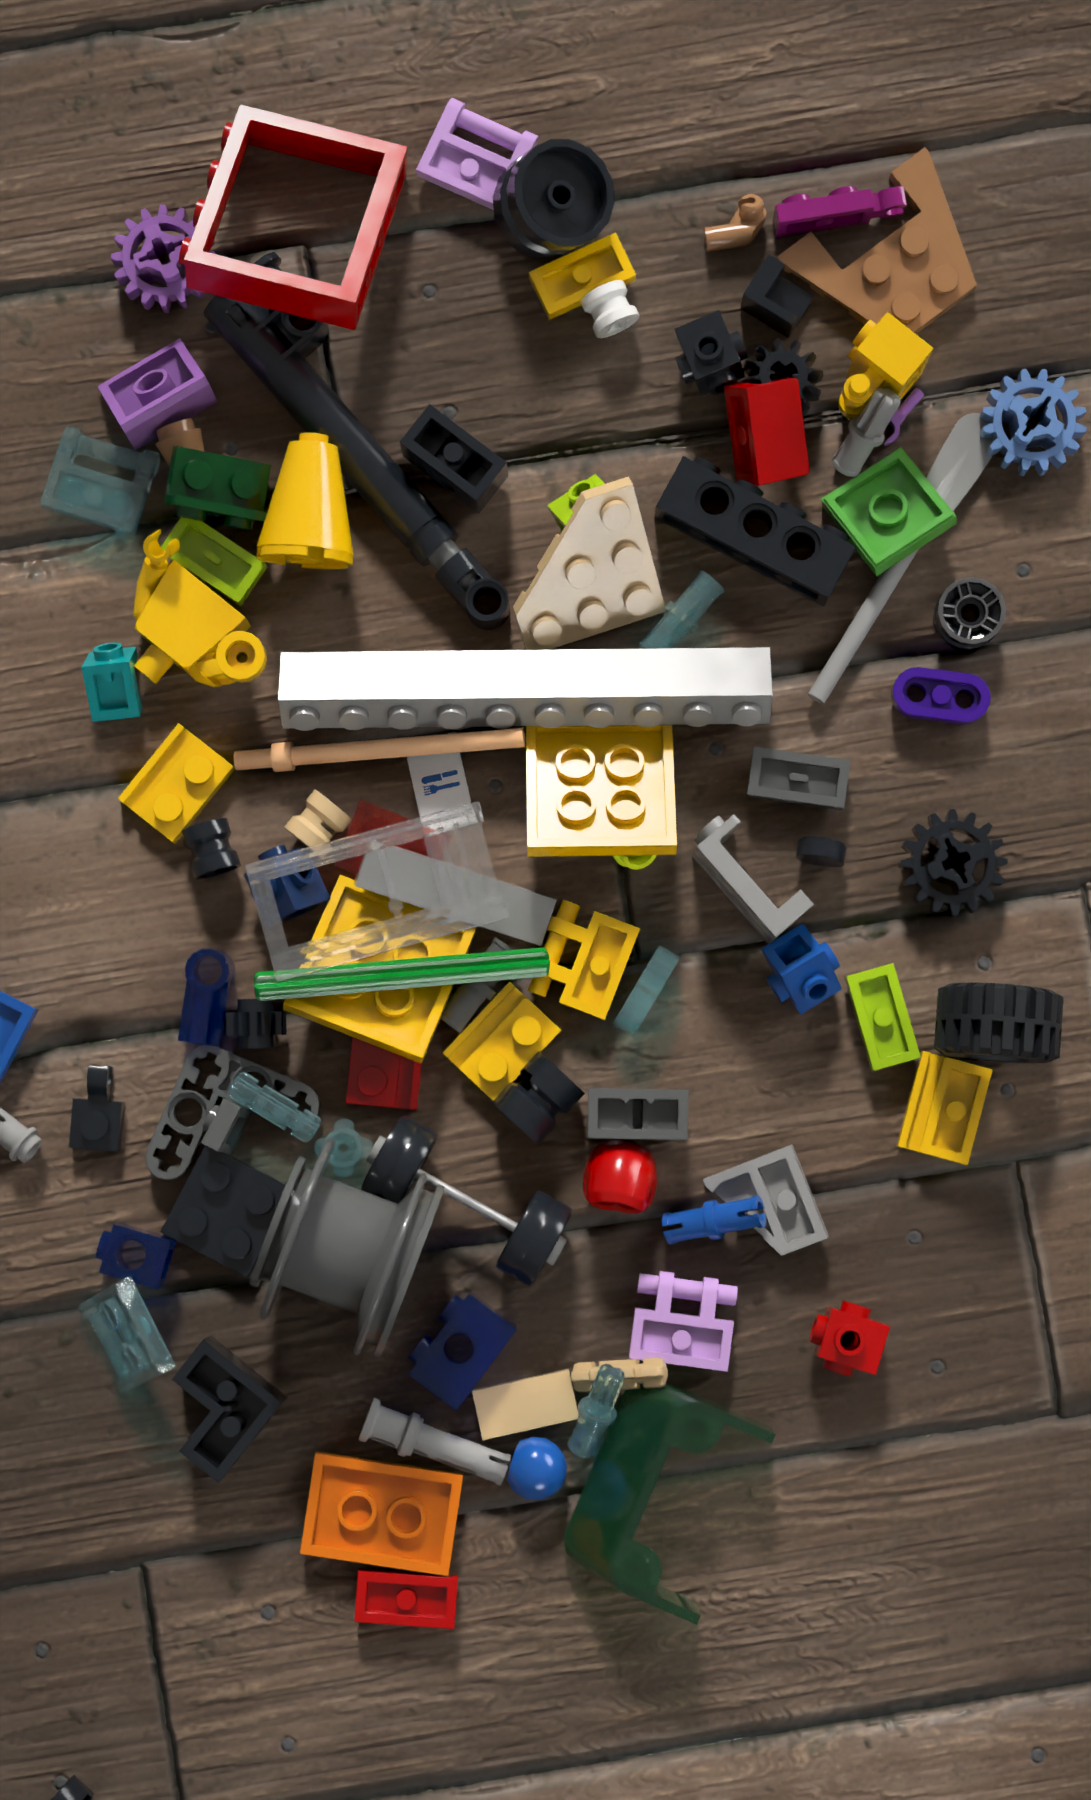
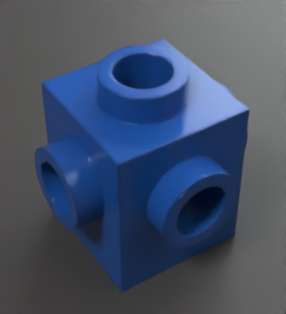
(806, 977)

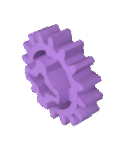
(145, 266)

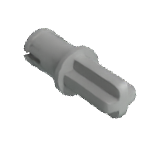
(866, 431)

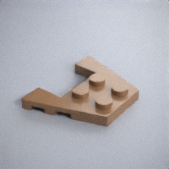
(910, 273)

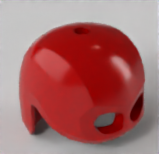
(620, 1177)

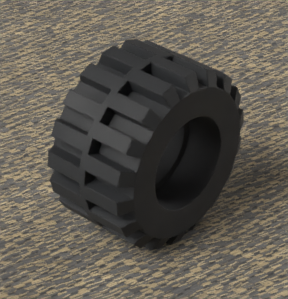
(998, 1022)

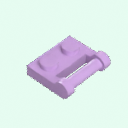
(466, 166)

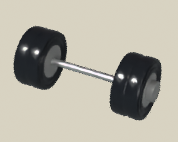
(534, 1238)

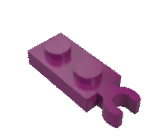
(840, 209)

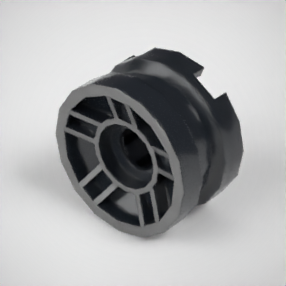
(988, 608)

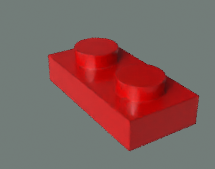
(406, 1598)

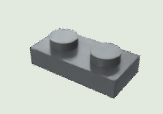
(798, 778)

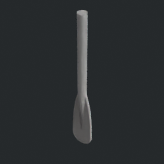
(952, 476)

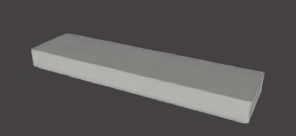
(415, 885)

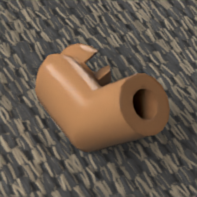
(742, 227)

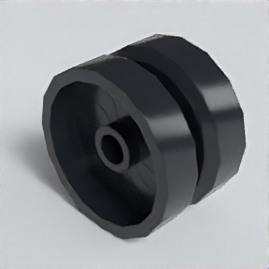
(553, 199)

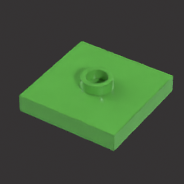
(889, 511)

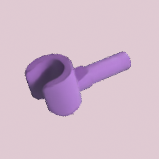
(902, 411)

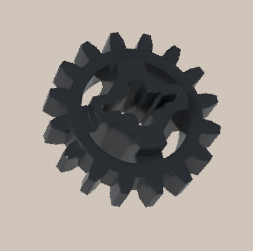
(943, 842)

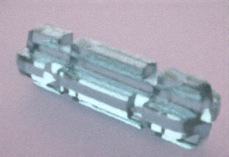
(274, 1107)

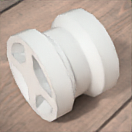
(609, 309)

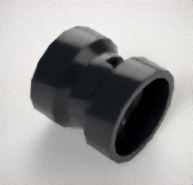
(210, 848)

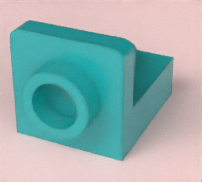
(112, 682)

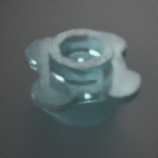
(358, 1147)

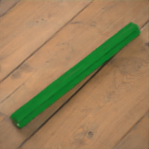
(406, 974)

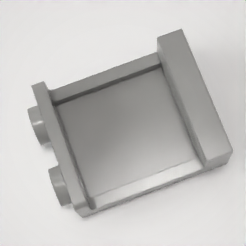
(740, 887)

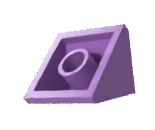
(157, 393)

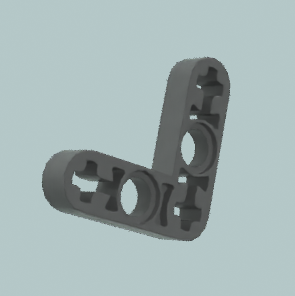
(231, 1066)

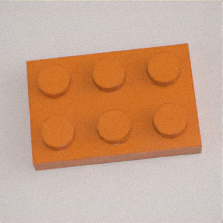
(381, 1513)

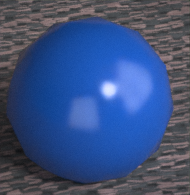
(537, 1469)

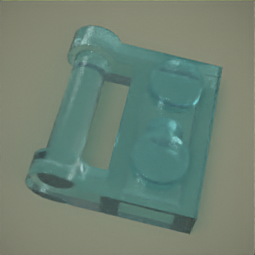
(96, 495)
(127, 1334)

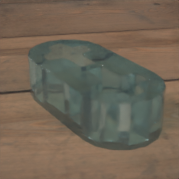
(646, 990)

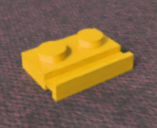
(176, 783)
(501, 1041)
(944, 1108)

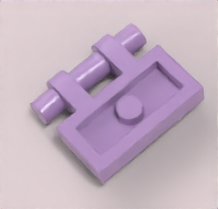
(679, 1337)

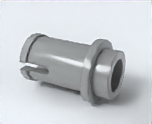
(17, 1138)

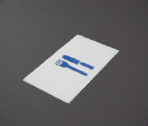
(438, 782)

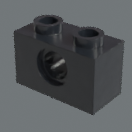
(454, 458)

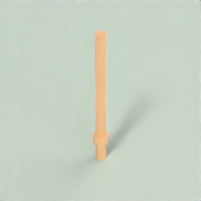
(286, 756)

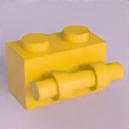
(882, 357)

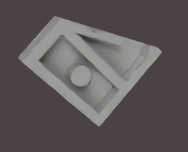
(789, 1204)

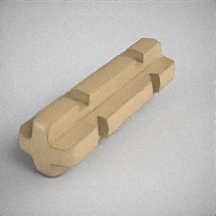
(651, 1373)

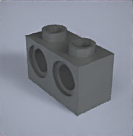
(637, 1114)

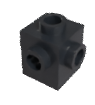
(710, 354)

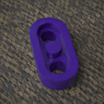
(939, 695)

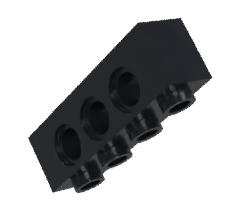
(767, 555)

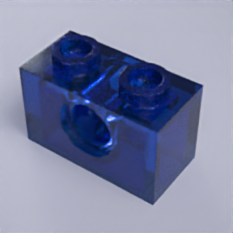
(455, 1379)

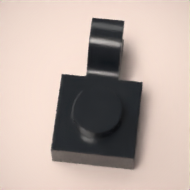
(97, 1120)

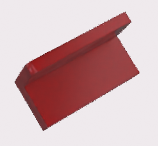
(767, 431)

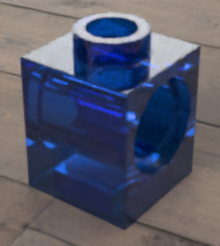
(158, 1256)

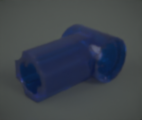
(204, 1003)

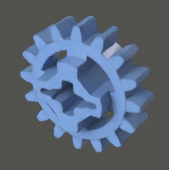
(1048, 432)

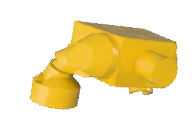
(190, 624)

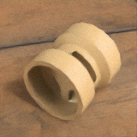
(318, 821)

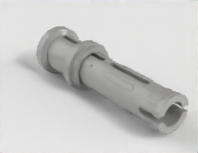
(411, 1435)

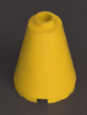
(308, 509)

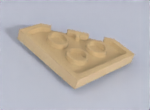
(592, 573)

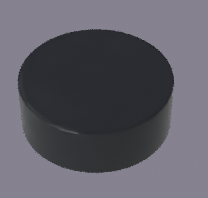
(821, 851)

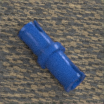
(714, 1220)

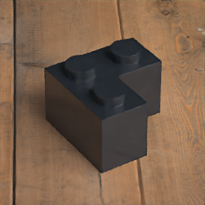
(238, 1405)

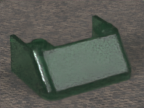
(623, 1481)

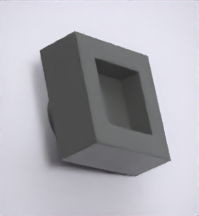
(225, 1126)

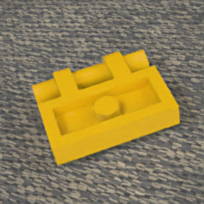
(598, 963)

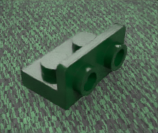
(217, 485)

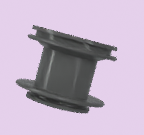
(345, 1247)

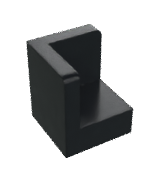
(775, 298)

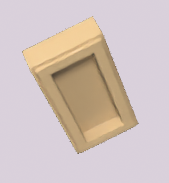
(525, 1404)

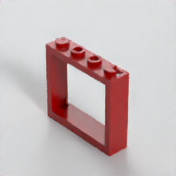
(276, 288)

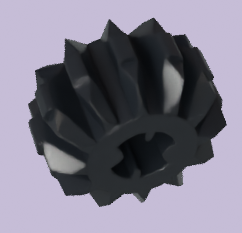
(784, 364)

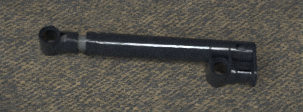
(277, 357)

